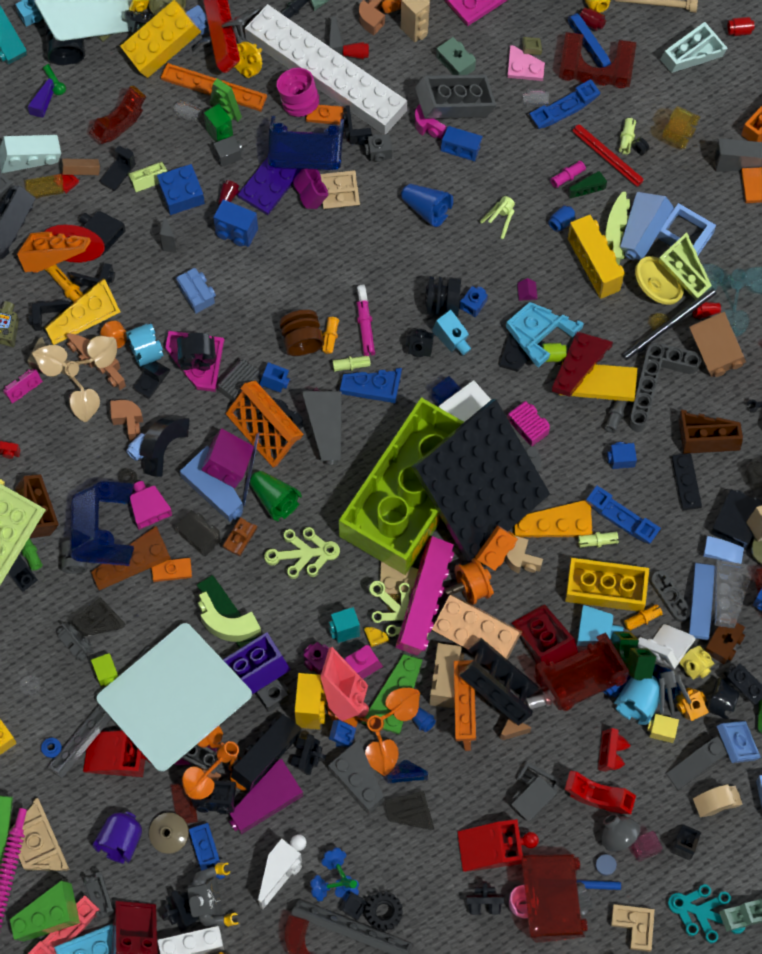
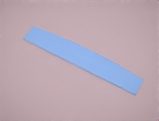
(250, 469)

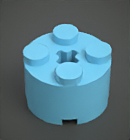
(144, 345)

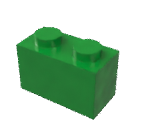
(218, 123)

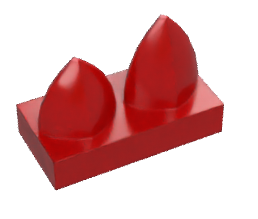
(610, 743)

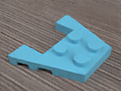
(533, 325)

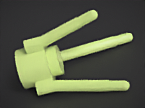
(503, 207)

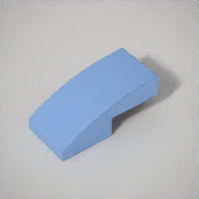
(723, 550)

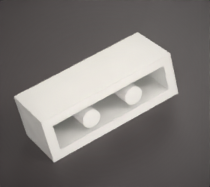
(196, 942)

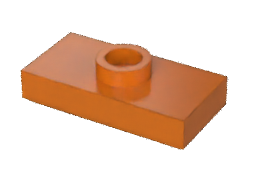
(326, 114)
(172, 570)

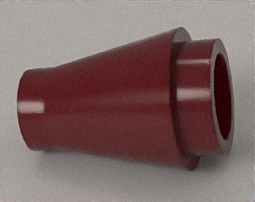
(228, 191)

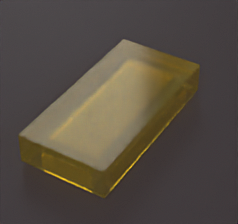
(45, 186)

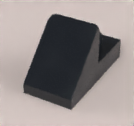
(151, 379)

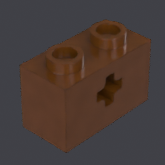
(720, 650)

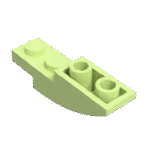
(617, 224)

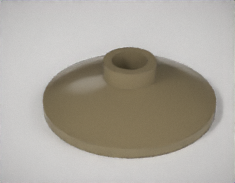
(178, 833)

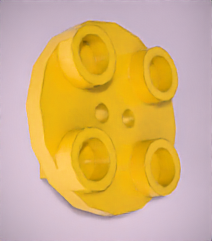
(250, 59)

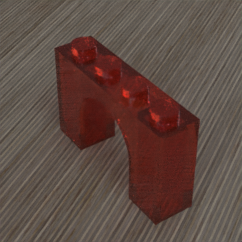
(616, 74)

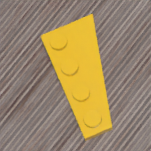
(84, 313)

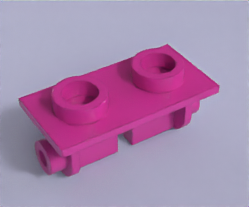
(27, 382)

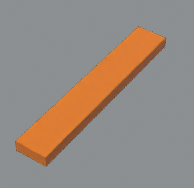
(203, 84)

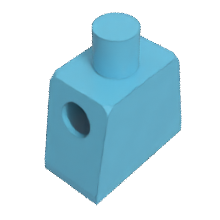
(451, 333)
(594, 623)

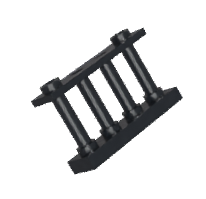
(492, 689)

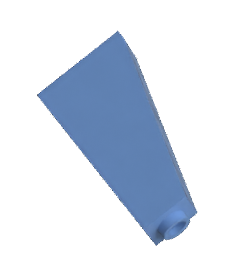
(644, 224)
(214, 491)

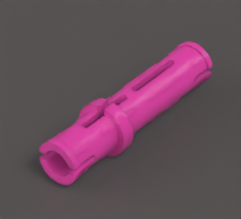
(365, 325)

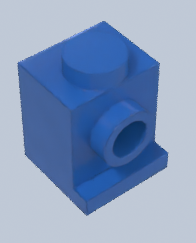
(471, 305)
(275, 377)

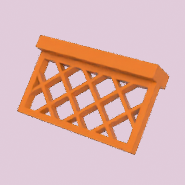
(270, 413)
(464, 707)

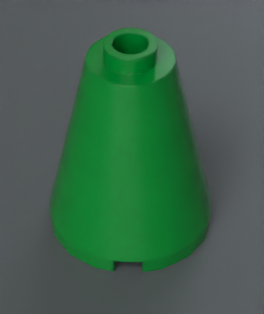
(275, 495)

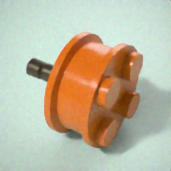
(472, 581)

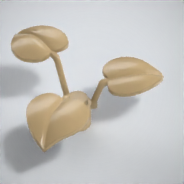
(52, 361)

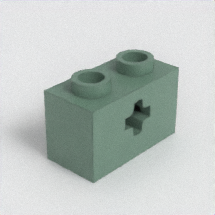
(455, 57)

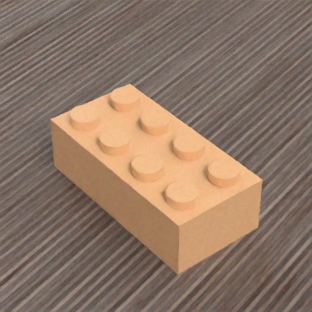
(467, 624)

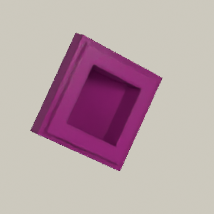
(527, 290)

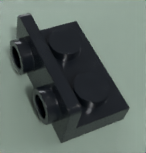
(220, 800)

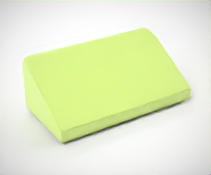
(147, 176)

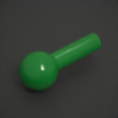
(59, 87)

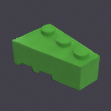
(46, 914)

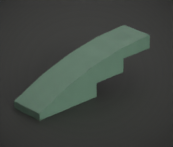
(742, 916)

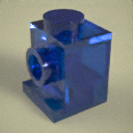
(444, 390)

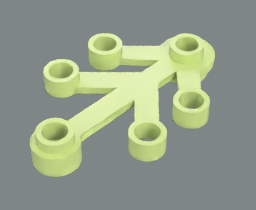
(304, 553)
(399, 610)

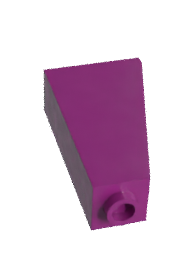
(267, 798)

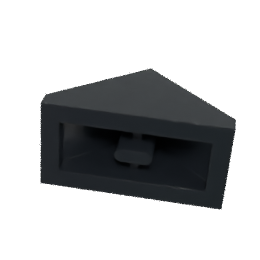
(686, 842)

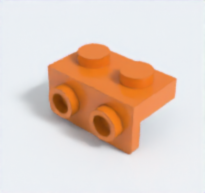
(496, 548)

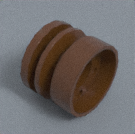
(301, 332)

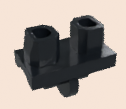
(310, 756)
(494, 900)
(176, 912)

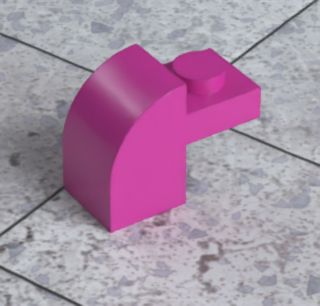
(433, 126)

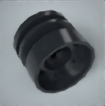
(65, 51)
(443, 295)

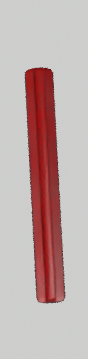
(608, 155)

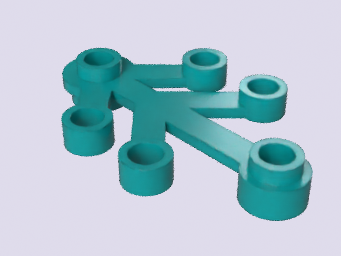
(702, 911)

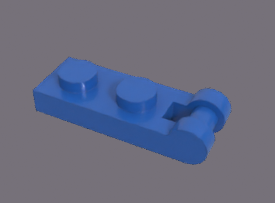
(205, 847)

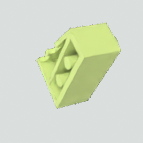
(685, 267)

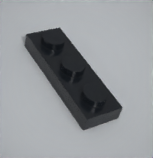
(686, 481)

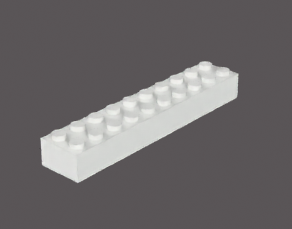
(331, 71)

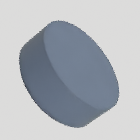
(606, 865)

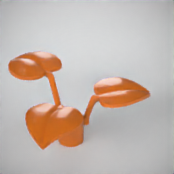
(384, 755)
(195, 781)

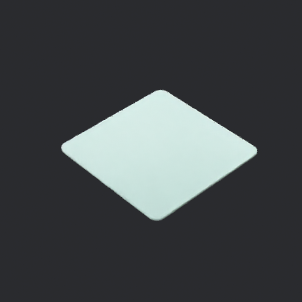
(84, 17)
(174, 696)

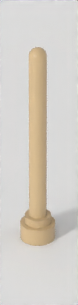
(690, 5)

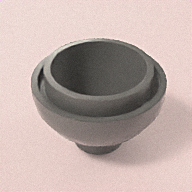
(619, 832)

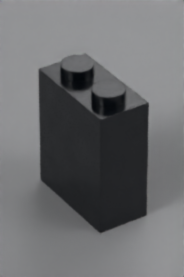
(733, 518)

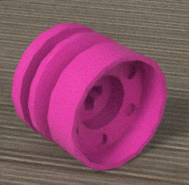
(298, 92)

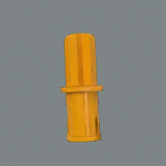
(330, 335)
(643, 617)

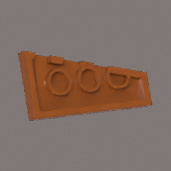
(147, 553)

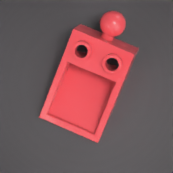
(343, 687)

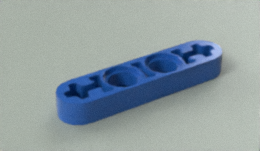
(589, 40)

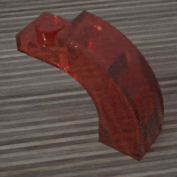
(112, 126)
(295, 935)

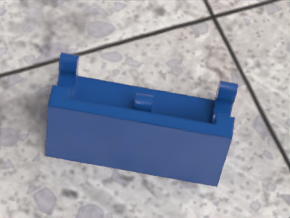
(461, 143)

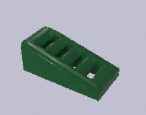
(591, 184)

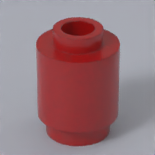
(740, 26)

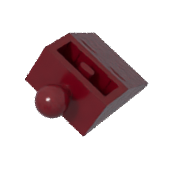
(134, 928)

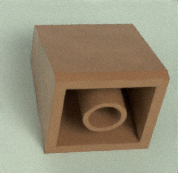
(718, 345)

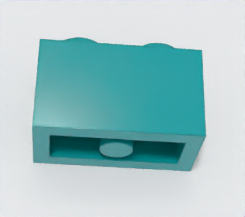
(344, 625)

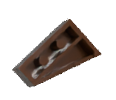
(707, 434)
(34, 489)

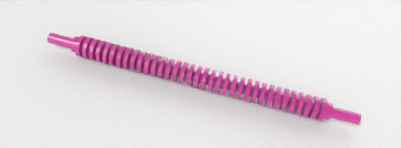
(16, 833)

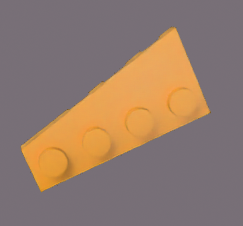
(560, 521)

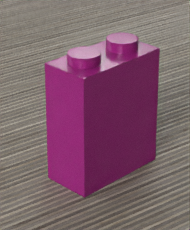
(227, 458)

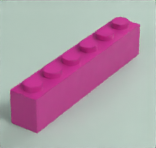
(424, 596)

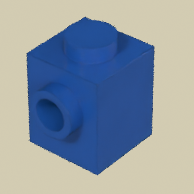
(622, 455)

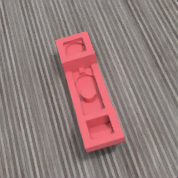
(86, 913)

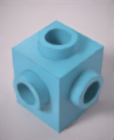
(28, 12)

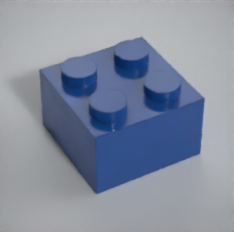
(180, 189)
(235, 223)

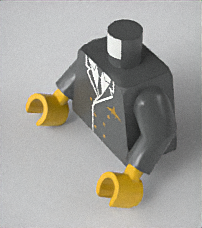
(205, 898)

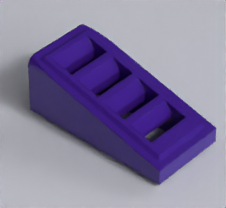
(40, 102)

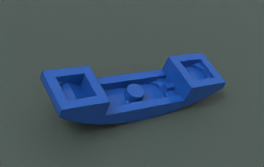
(566, 106)
(622, 517)

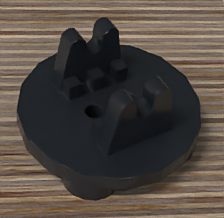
(134, 19)

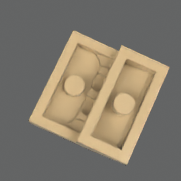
(341, 189)

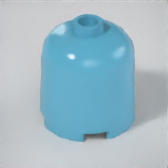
(639, 699)

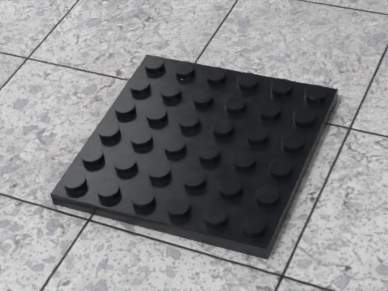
(480, 479)

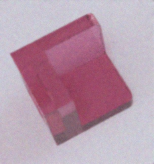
(646, 846)

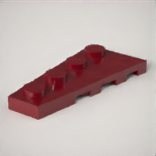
(579, 362)

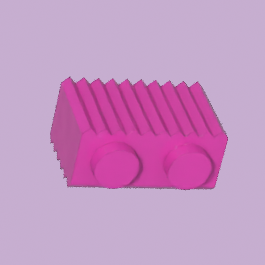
(528, 423)

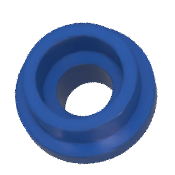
(51, 753)

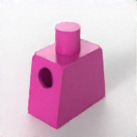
(148, 505)
(364, 661)

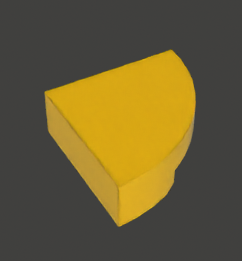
(375, 636)

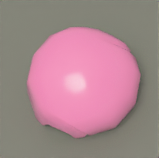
(517, 896)

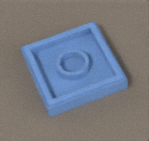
(738, 742)

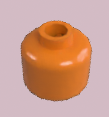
(115, 330)

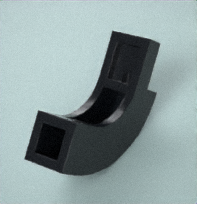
(158, 439)

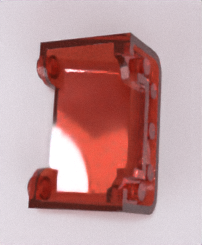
(582, 674)
(553, 897)

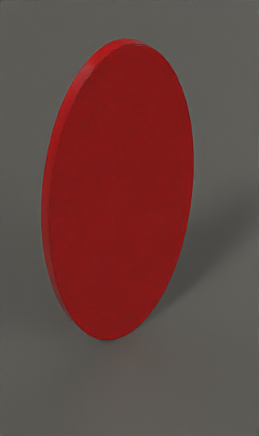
(93, 250)

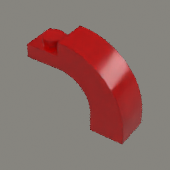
(599, 796)

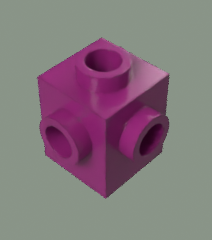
(315, 657)

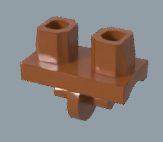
(240, 537)

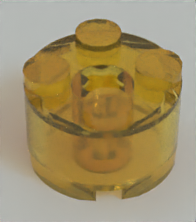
(680, 127)

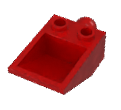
(114, 755)
(489, 848)

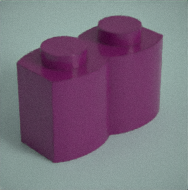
(311, 188)

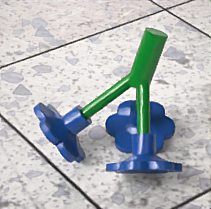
(332, 860)

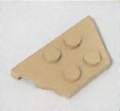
(40, 845)

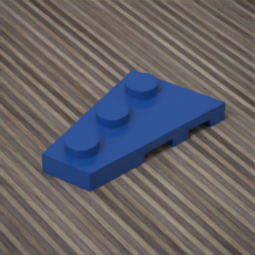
(375, 386)

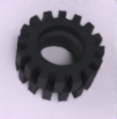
(384, 924)

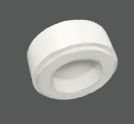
(362, 295)

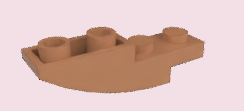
(79, 344)

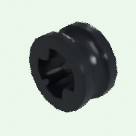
(640, 146)

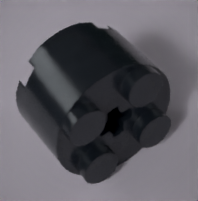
(196, 351)

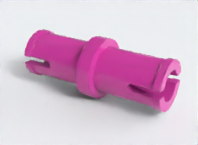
(567, 174)

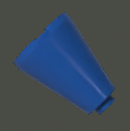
(428, 203)

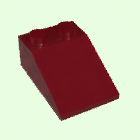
(545, 636)

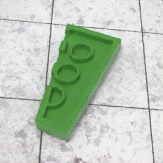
(224, 95)
(403, 676)

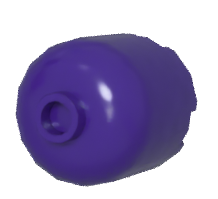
(119, 837)

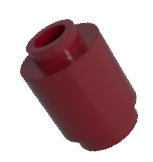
(593, 19)

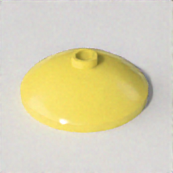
(657, 281)

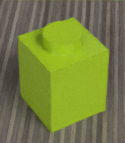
(104, 669)

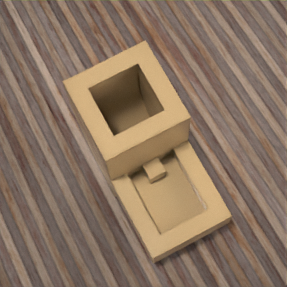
(517, 558)
(716, 800)

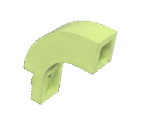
(225, 628)

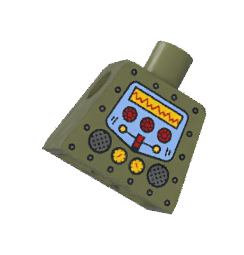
(8, 324)

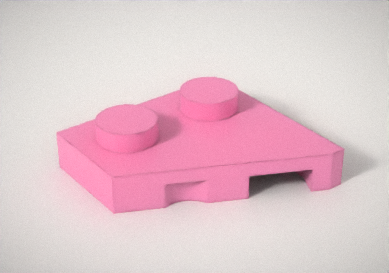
(524, 65)

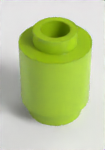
(556, 351)

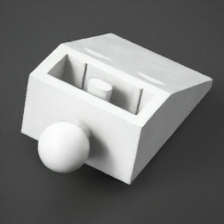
(280, 865)

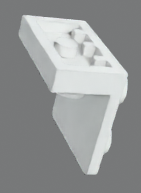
(668, 645)

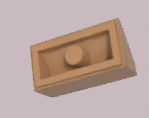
(80, 167)

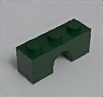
(637, 660)

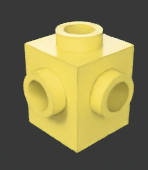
(697, 663)

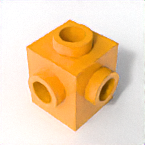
(696, 708)

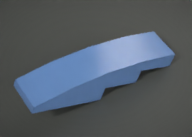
(701, 601)

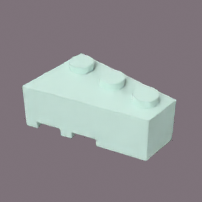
(694, 49)
(28, 152)

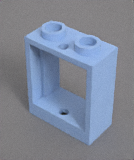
(670, 238)

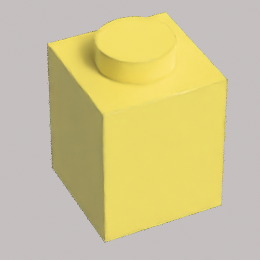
(663, 728)

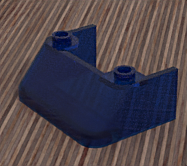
(305, 149)
(89, 542)

